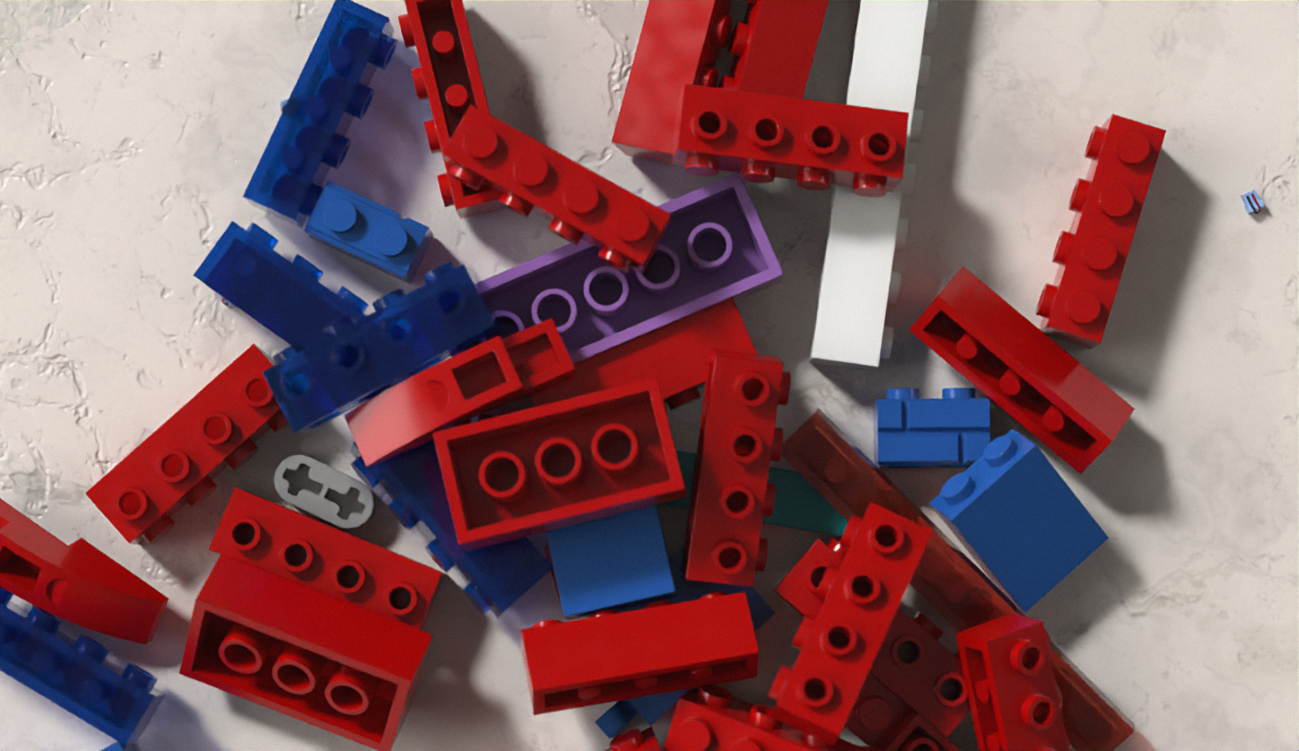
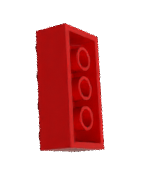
(559, 464)
(304, 653)

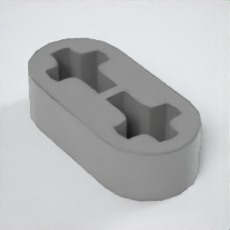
(319, 504)

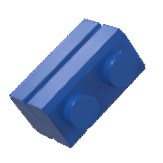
(368, 232)
(930, 431)

